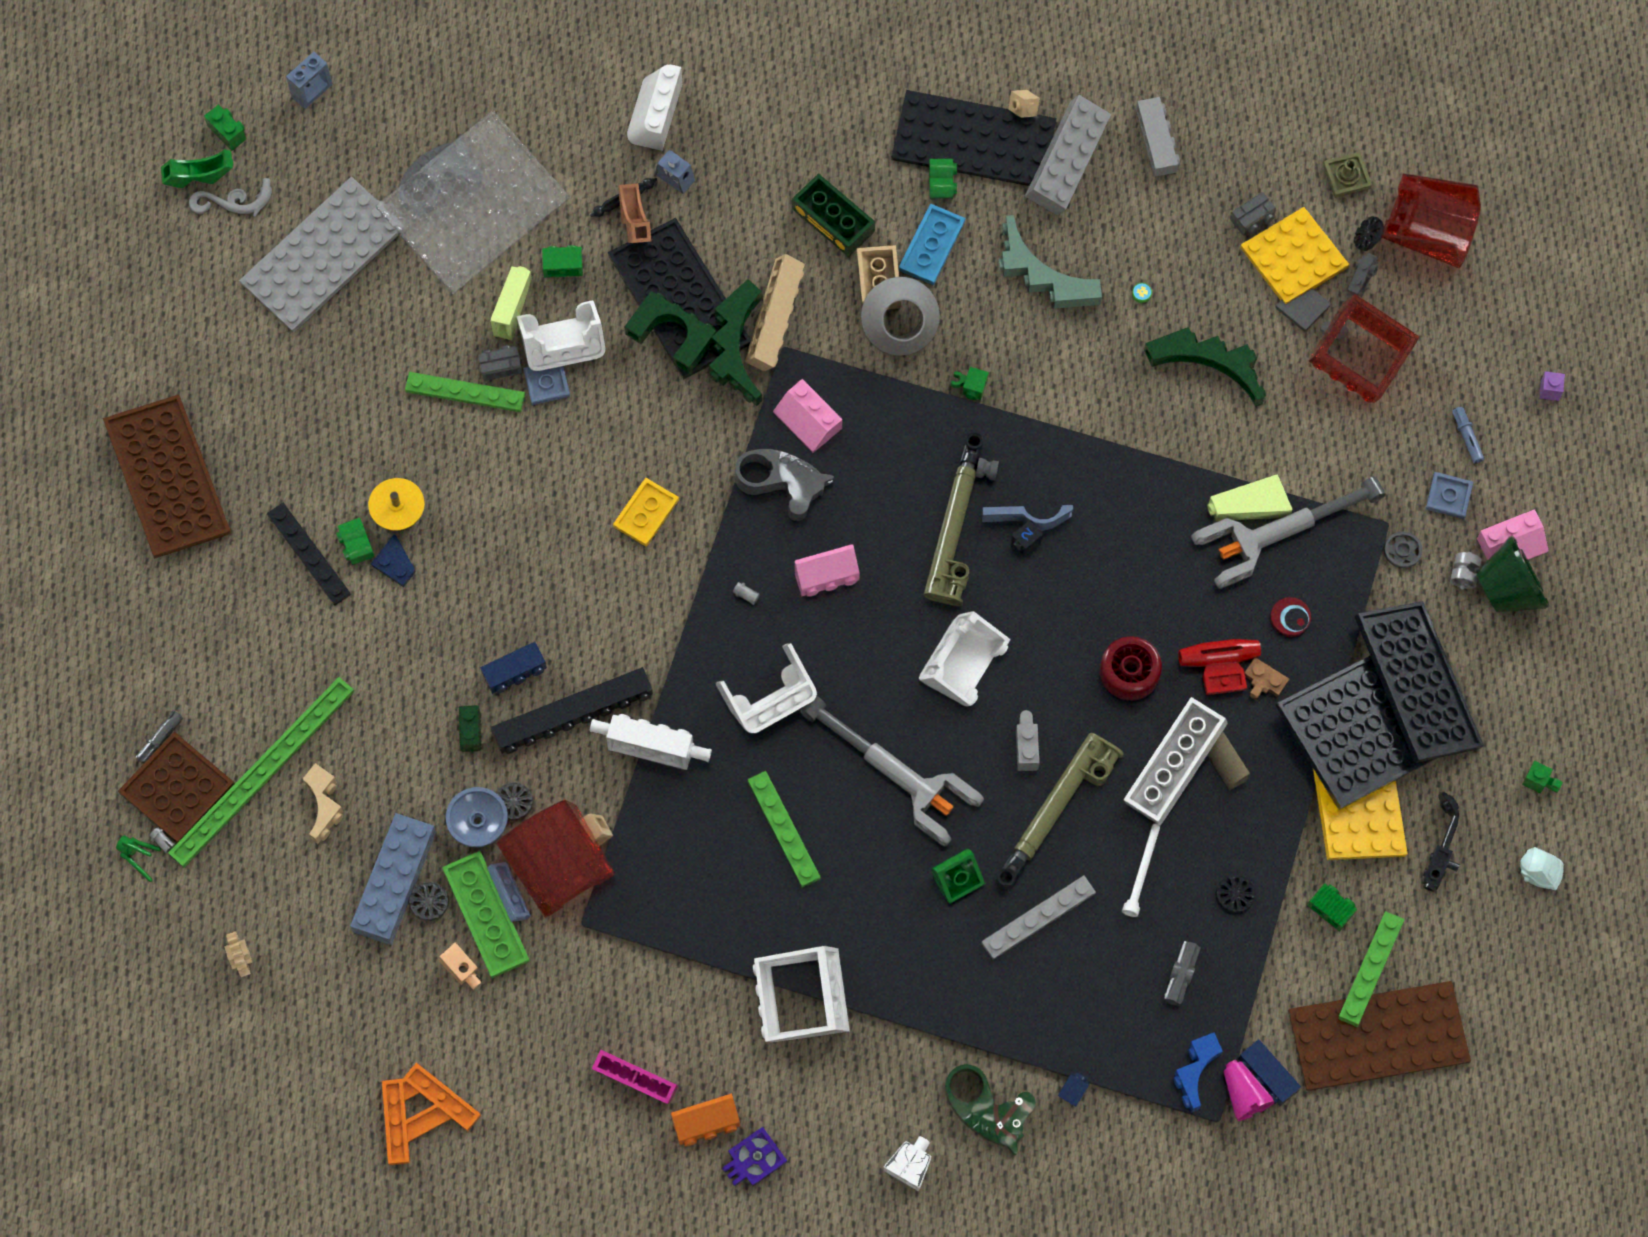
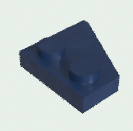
(394, 562)

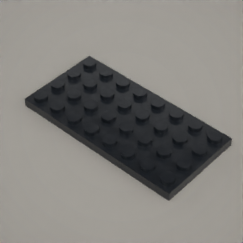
(976, 136)
(677, 272)
(1419, 681)

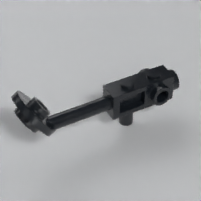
(1441, 856)

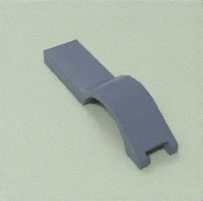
(1018, 513)

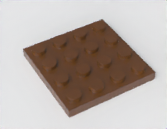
(176, 787)

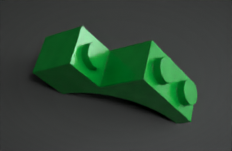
(206, 170)

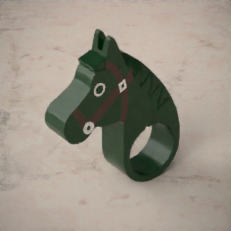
(994, 1122)

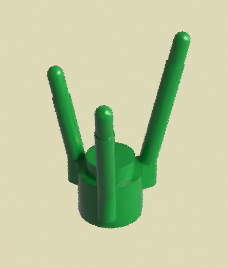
(129, 846)

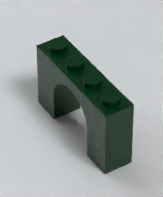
(657, 310)

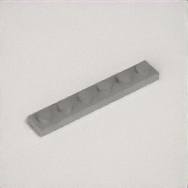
(1038, 917)

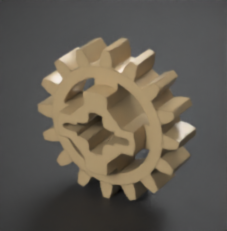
(238, 954)

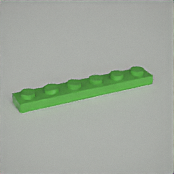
(465, 392)
(784, 829)
(1371, 969)

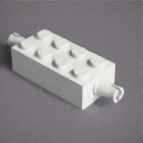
(650, 741)

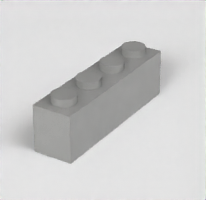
(1157, 137)

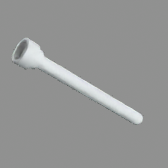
(1132, 907)

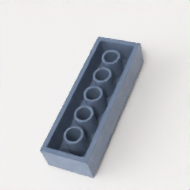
(393, 879)

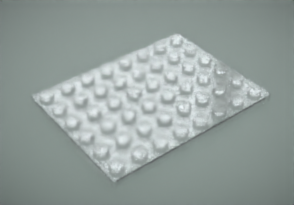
(472, 202)

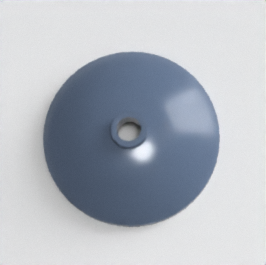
(475, 804)

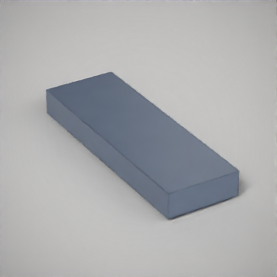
(508, 891)

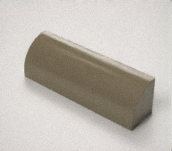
(1228, 762)

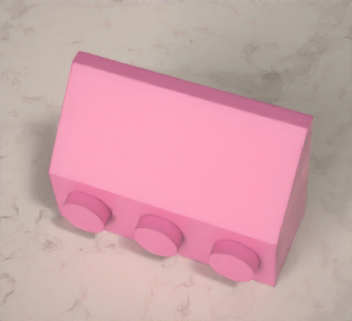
(808, 416)
(1526, 530)
(827, 570)

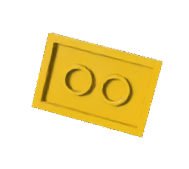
(646, 512)

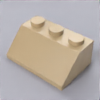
(876, 266)

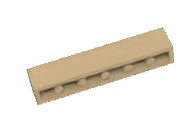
(775, 312)

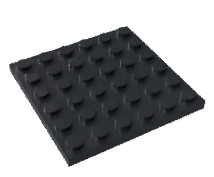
(1349, 733)

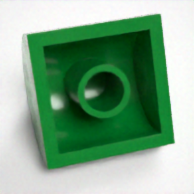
(958, 875)

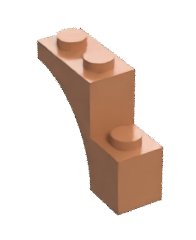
(633, 215)

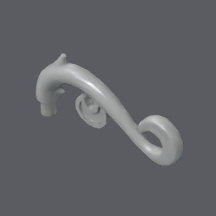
(234, 195)

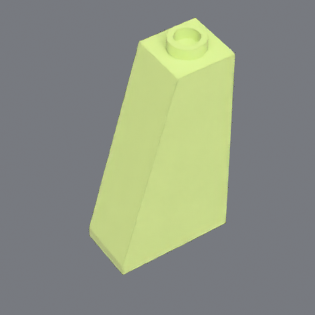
(510, 303)
(1252, 501)

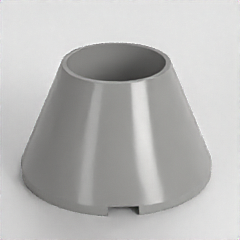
(882, 297)

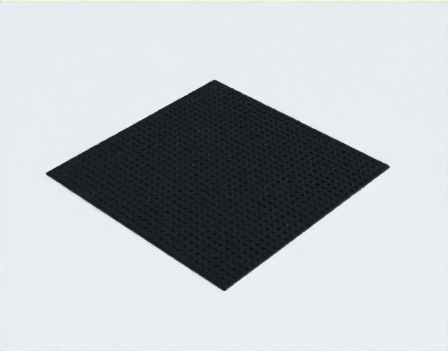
(1088, 989)

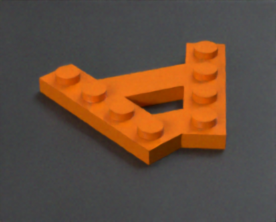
(403, 1130)

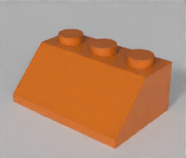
(705, 1120)

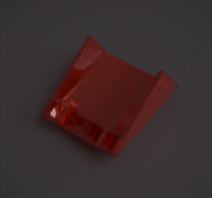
(1434, 217)
(555, 856)

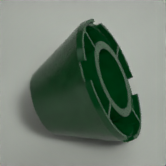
(1511, 580)

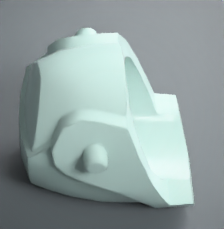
(1541, 869)

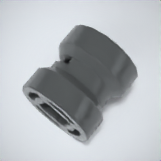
(987, 469)

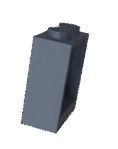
(314, 75)

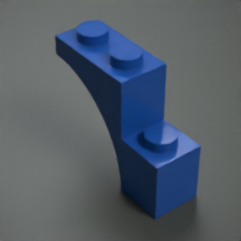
(1203, 1052)

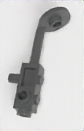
(1365, 270)

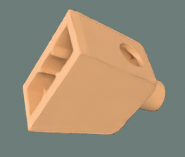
(453, 959)

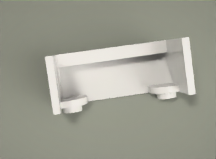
(793, 696)

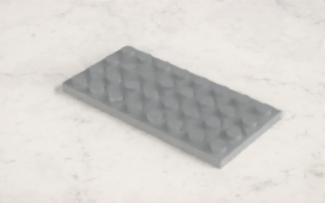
(320, 255)

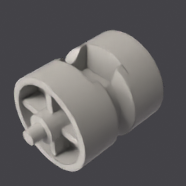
(1465, 570)

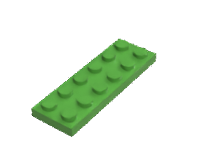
(485, 914)

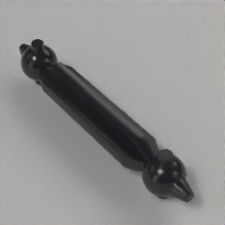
(614, 202)

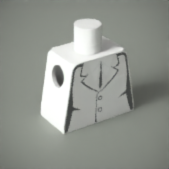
(910, 1163)

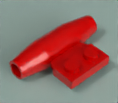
(1221, 663)

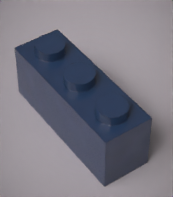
(513, 668)
(1269, 1072)

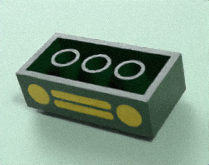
(833, 215)

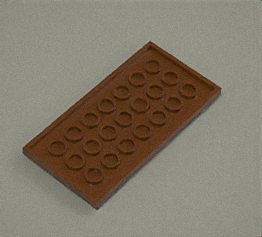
(166, 476)
(1396, 1036)

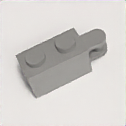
(1027, 743)

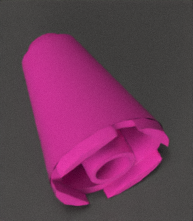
(1245, 1091)

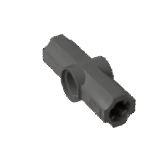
(1182, 973)

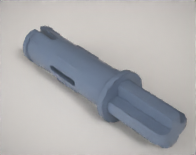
(1465, 428)

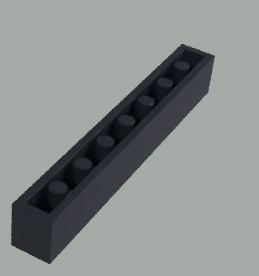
(572, 710)

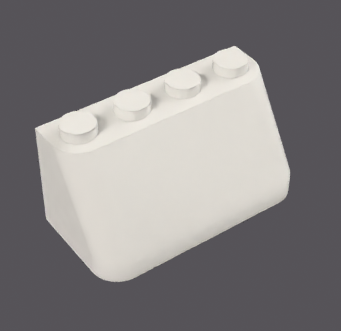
(655, 107)

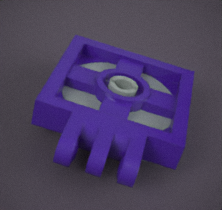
(754, 1158)

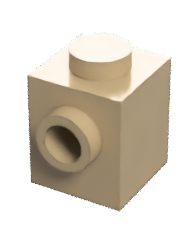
(1024, 103)

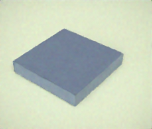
(546, 384)
(1449, 495)

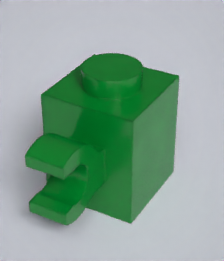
(973, 383)
(1539, 777)

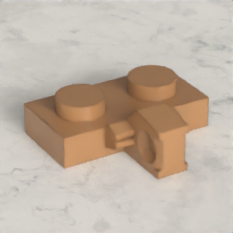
(1265, 679)

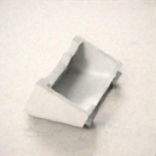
(562, 341)
(963, 657)

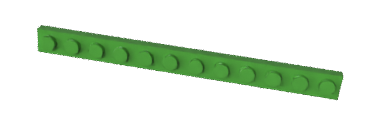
(261, 772)

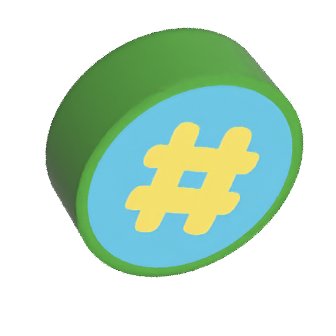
(1142, 293)

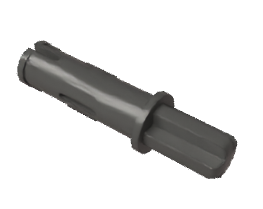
(159, 736)

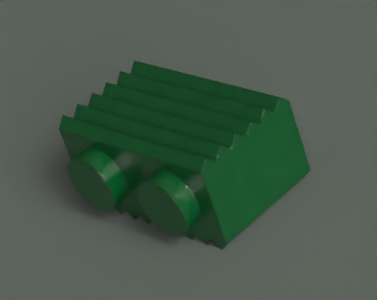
(470, 728)

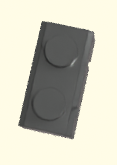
(1253, 214)
(500, 362)

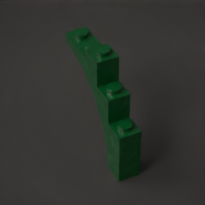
(732, 317)
(1184, 347)

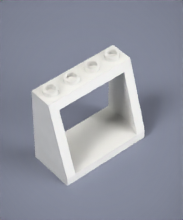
(831, 986)

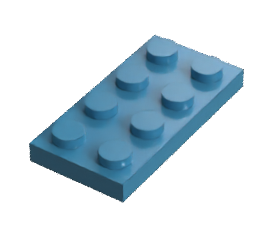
(932, 244)

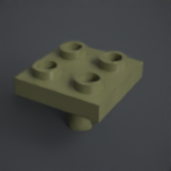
(1347, 174)

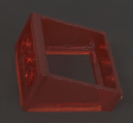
(1378, 325)

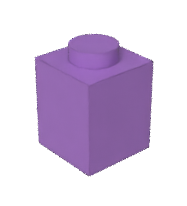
(1552, 386)

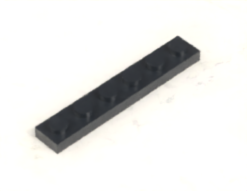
(308, 554)

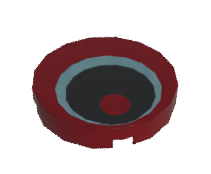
(1290, 617)

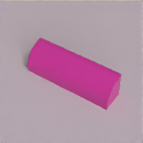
(635, 1077)

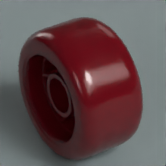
(1134, 654)

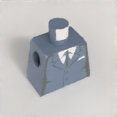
(673, 169)

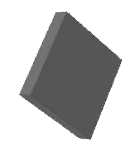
(1304, 309)

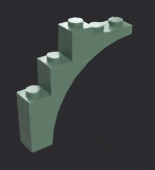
(1062, 289)

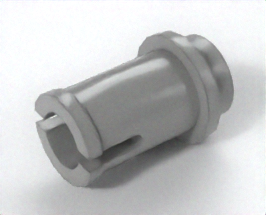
(746, 593)
(161, 839)

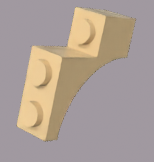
(329, 812)

